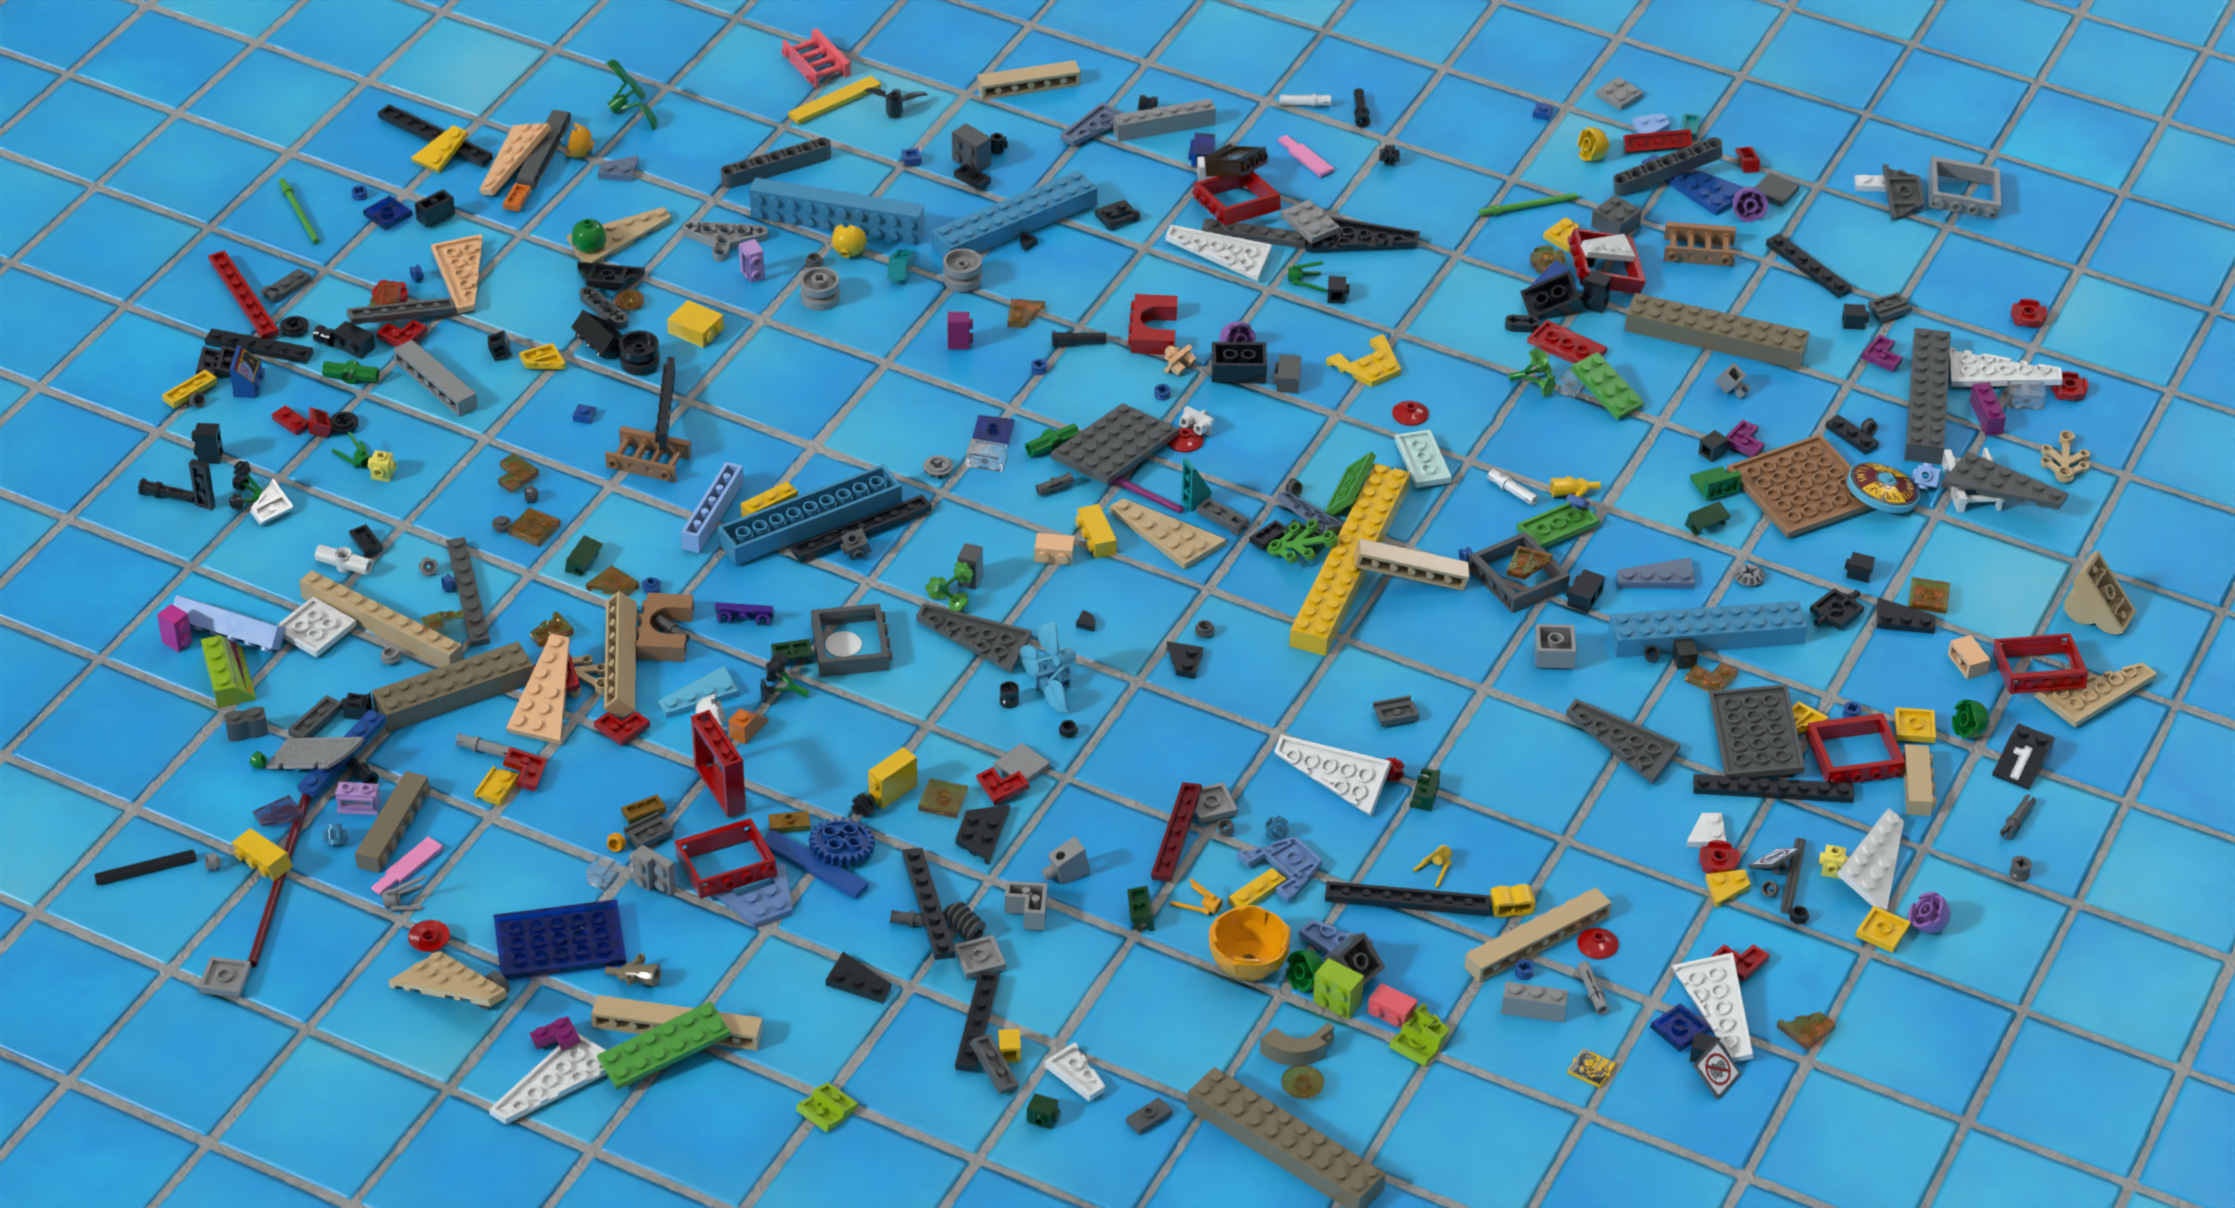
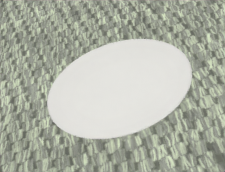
(843, 644)

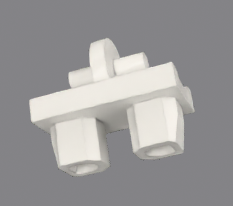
(1198, 420)

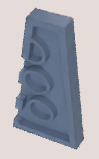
(1092, 124)
(1309, 511)
(1668, 574)

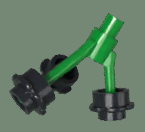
(241, 482)

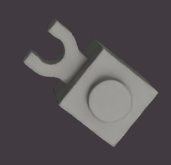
(1731, 379)

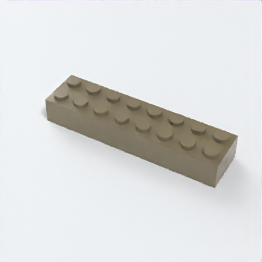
(453, 686)

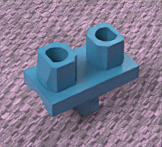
(1043, 676)

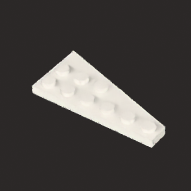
(1718, 996)

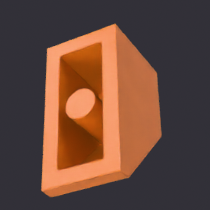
(745, 725)

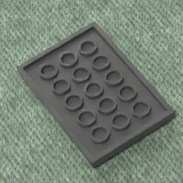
(1114, 444)
(1756, 731)

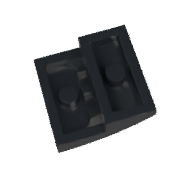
(216, 361)

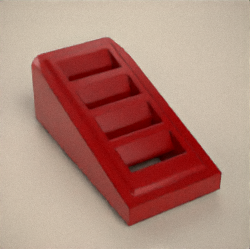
(1748, 159)
(319, 422)

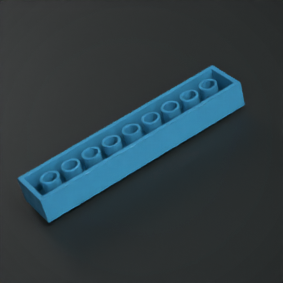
(830, 208)
(1017, 215)
(809, 514)
(1709, 627)

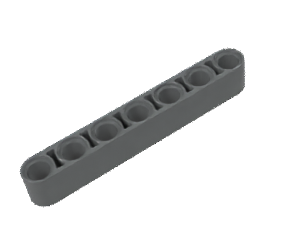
(540, 157)
(776, 162)
(1667, 166)

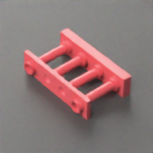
(824, 48)

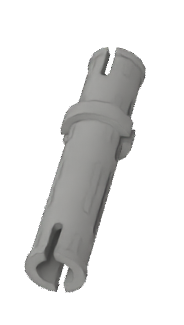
(477, 744)
(1595, 993)

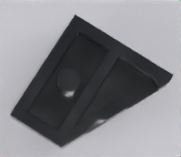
(1185, 658)

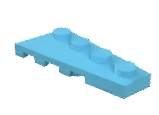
(686, 698)

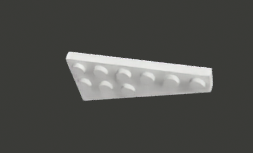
(1234, 253)
(1984, 368)
(1343, 772)
(1874, 861)
(551, 1079)

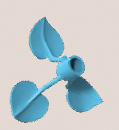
(1048, 640)

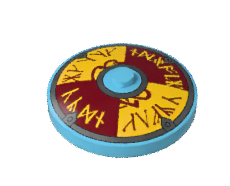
(1883, 487)

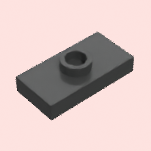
(1149, 1116)

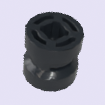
(1147, 103)
(324, 335)
(1009, 694)

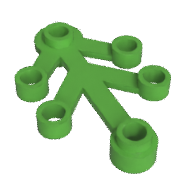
(1278, 547)

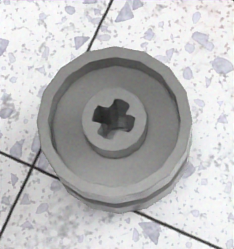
(962, 270)
(820, 288)

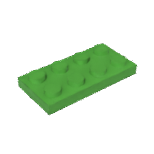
(1607, 385)
(1350, 484)
(1558, 524)

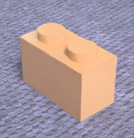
(1054, 548)
(1969, 657)

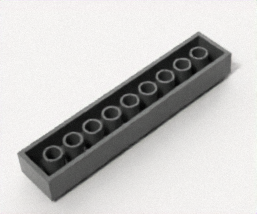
(1927, 396)

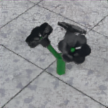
(775, 671)

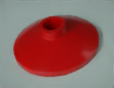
(1410, 413)
(1186, 441)
(428, 935)
(1597, 943)

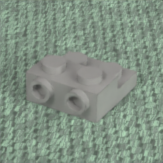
(652, 870)

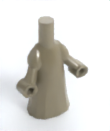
(637, 972)

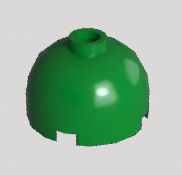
(588, 235)
(1970, 719)
(1302, 969)

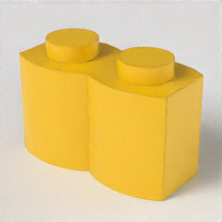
(1512, 900)

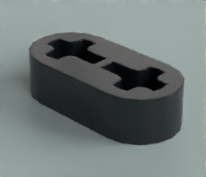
(1521, 323)

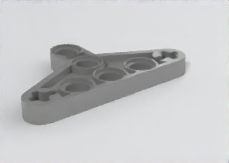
(733, 237)

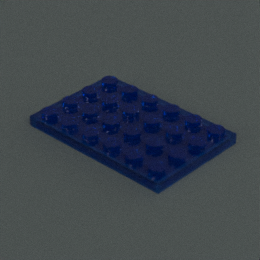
(559, 939)

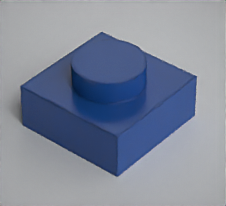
(1542, 111)
(911, 156)
(584, 413)
(1577, 502)

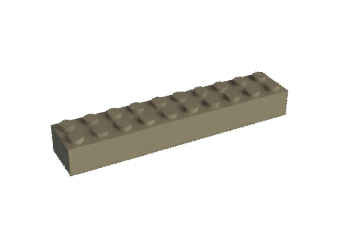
(1717, 331)
(1285, 1140)

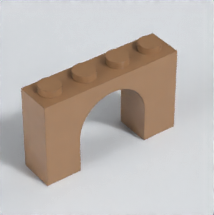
(658, 645)

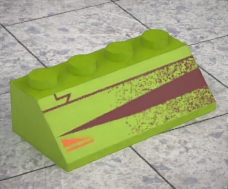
(227, 671)

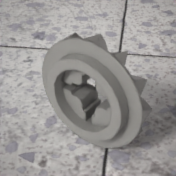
(938, 461)
(1746, 578)

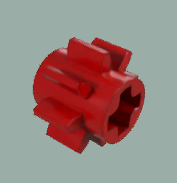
(1396, 770)

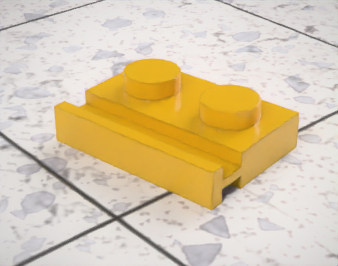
(496, 786)

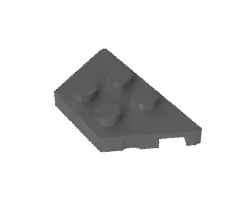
(1902, 192)

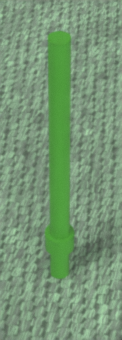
(289, 193)
(1497, 209)

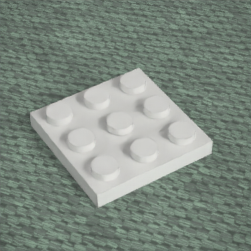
(316, 626)

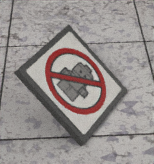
(1775, 859)
(1716, 1069)

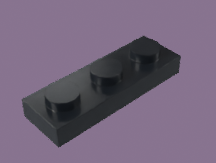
(1852, 434)
(202, 484)

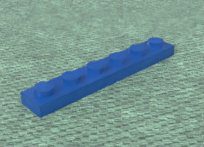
(319, 778)

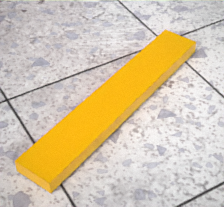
(833, 100)

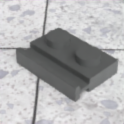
(1889, 306)
(1395, 711)
(648, 830)

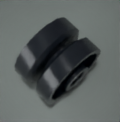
(639, 352)

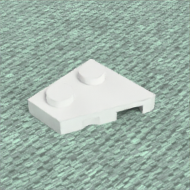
(271, 504)
(1708, 828)

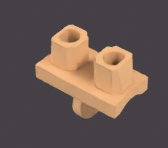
(1176, 357)

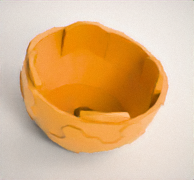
(1249, 942)

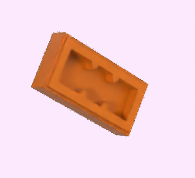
(517, 197)

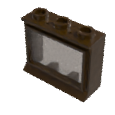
(1235, 160)

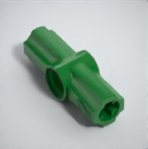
(350, 372)
(1051, 440)

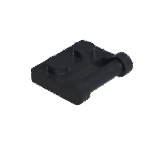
(1117, 214)

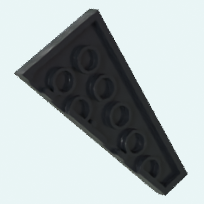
(1363, 235)

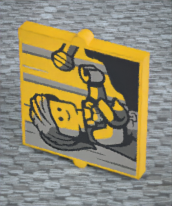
(1591, 1068)

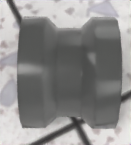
(2020, 868)

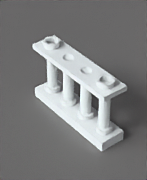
(1959, 497)

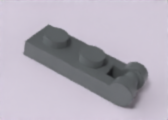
(286, 285)
(1223, 516)

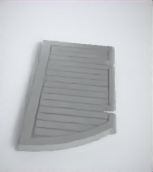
(310, 752)

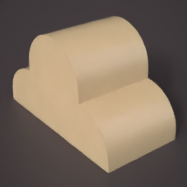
(2099, 597)

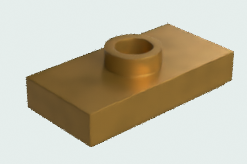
(643, 809)
(789, 822)

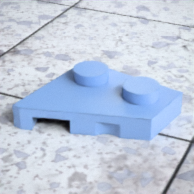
(1651, 123)

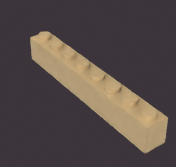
(620, 655)
(1537, 934)
(641, 1016)

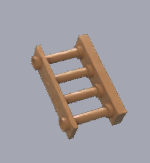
(1699, 233)
(644, 441)

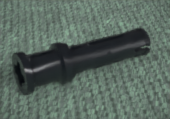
(1361, 111)
(1069, 338)
(158, 489)
(362, 771)

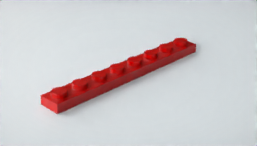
(243, 295)

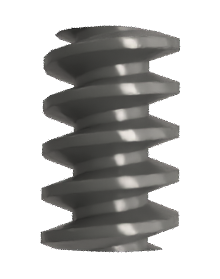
(964, 921)

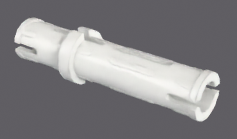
(1305, 100)
(1508, 484)

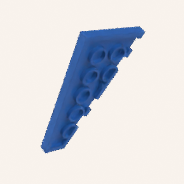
(1704, 189)

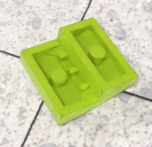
(827, 1107)

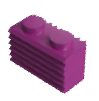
(959, 330)

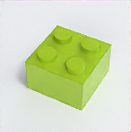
(1338, 988)

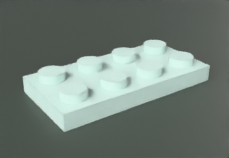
(1423, 458)

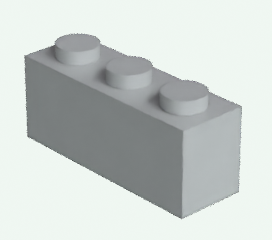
(1534, 1001)

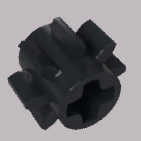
(998, 143)
(1389, 155)
(863, 804)

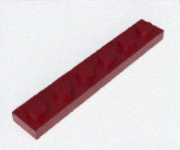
(1176, 832)

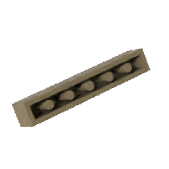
(392, 822)

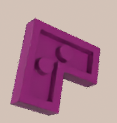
(1879, 353)
(1742, 439)
(559, 1030)

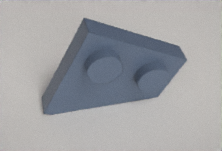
(619, 169)

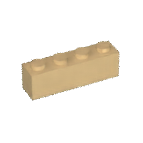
(1918, 780)

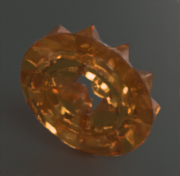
(634, 296)

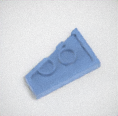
(1323, 936)

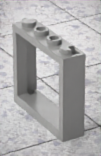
(1968, 172)

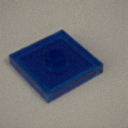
(387, 212)
(994, 429)
(1679, 1027)

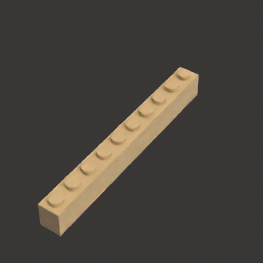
(382, 620)

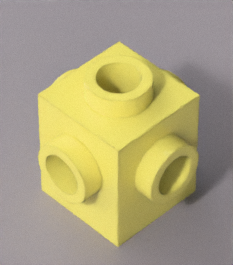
(382, 466)
(1832, 860)

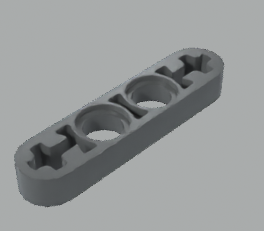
(617, 318)

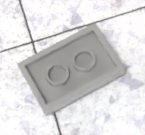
(1310, 221)

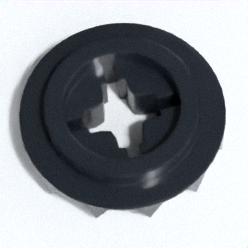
(288, 325)
(348, 418)

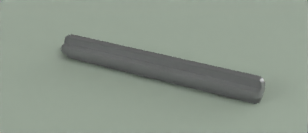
(1792, 878)

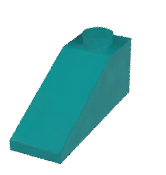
(900, 265)
(1193, 486)

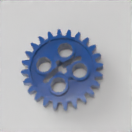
(841, 842)

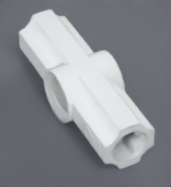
(343, 559)

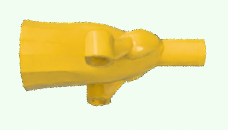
(1570, 485)

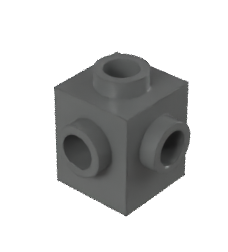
(855, 544)

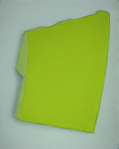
(1420, 1036)

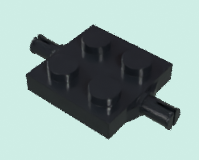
(1837, 608)

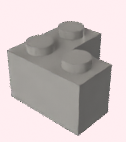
(1027, 899)

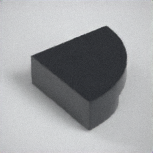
(1027, 241)
(1086, 621)

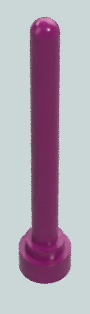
(1147, 494)

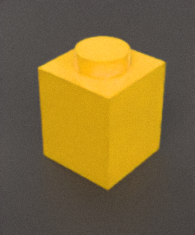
(1010, 1045)

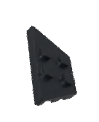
(607, 275)
(982, 830)

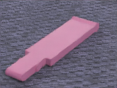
(1306, 156)
(408, 865)

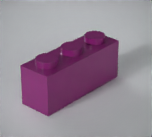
(1987, 409)

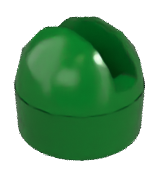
(258, 760)

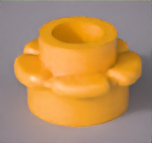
(612, 842)

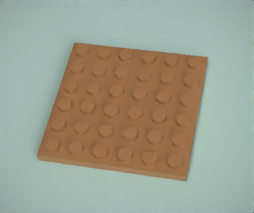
(1800, 485)

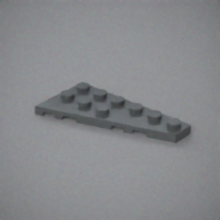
(2001, 482)
(984, 637)
(1636, 746)

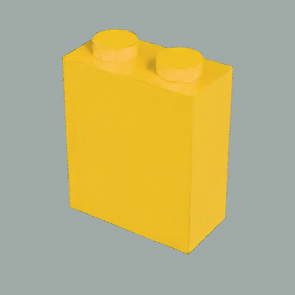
(695, 323)
(892, 777)

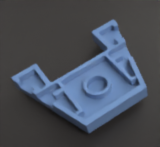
(1291, 859)
(764, 904)

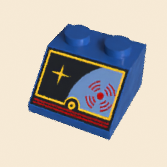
(246, 373)

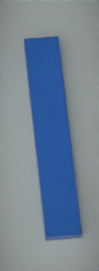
(803, 859)

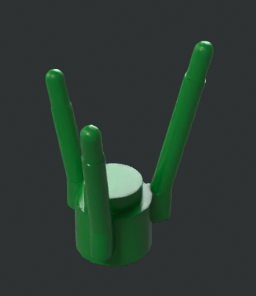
(1296, 273)
(361, 456)

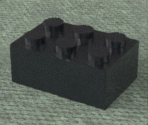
(1239, 362)

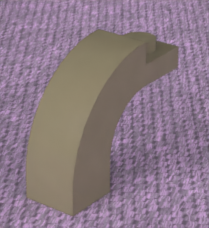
(1296, 1051)

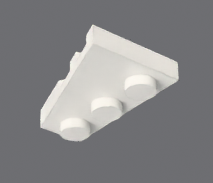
(1609, 247)
(1075, 1072)

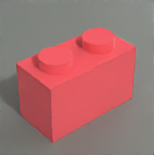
(1391, 1005)

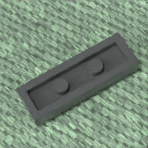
(315, 718)
(994, 1064)

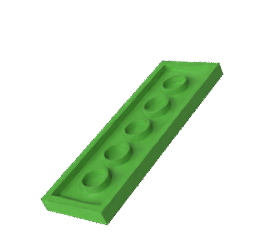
(663, 1045)

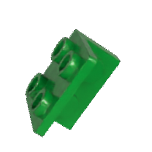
(1716, 482)

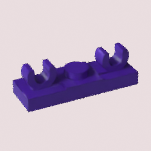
(744, 611)

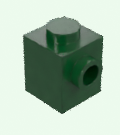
(1043, 1111)

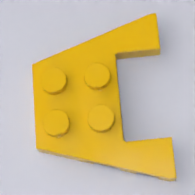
(1372, 368)

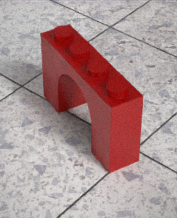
(1145, 309)

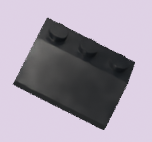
(598, 334)

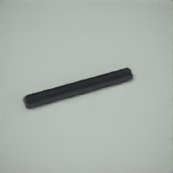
(145, 867)

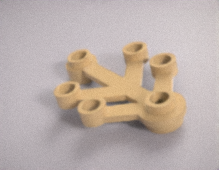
(2065, 473)
(588, 667)

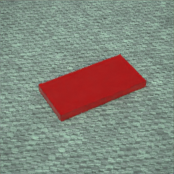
(1564, 343)

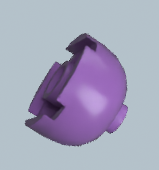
(1749, 204)
(1237, 332)
(1930, 913)

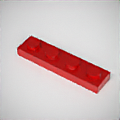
(1657, 140)

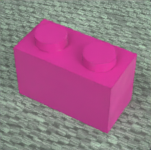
(174, 627)

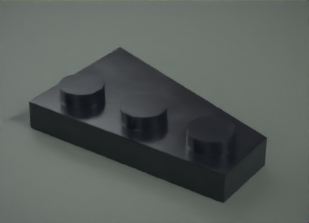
(1903, 618)
(857, 979)

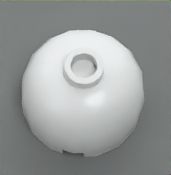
(714, 706)

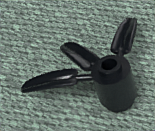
(895, 100)

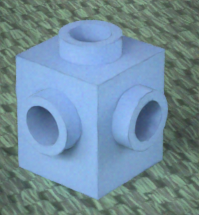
(1933, 479)

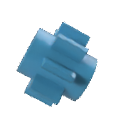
(1276, 828)
(335, 834)

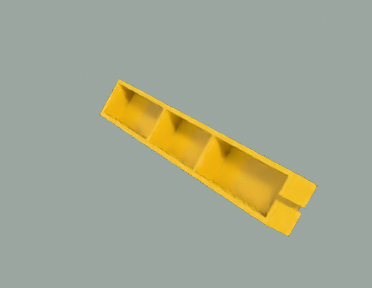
(1338, 578)

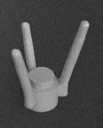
(392, 896)

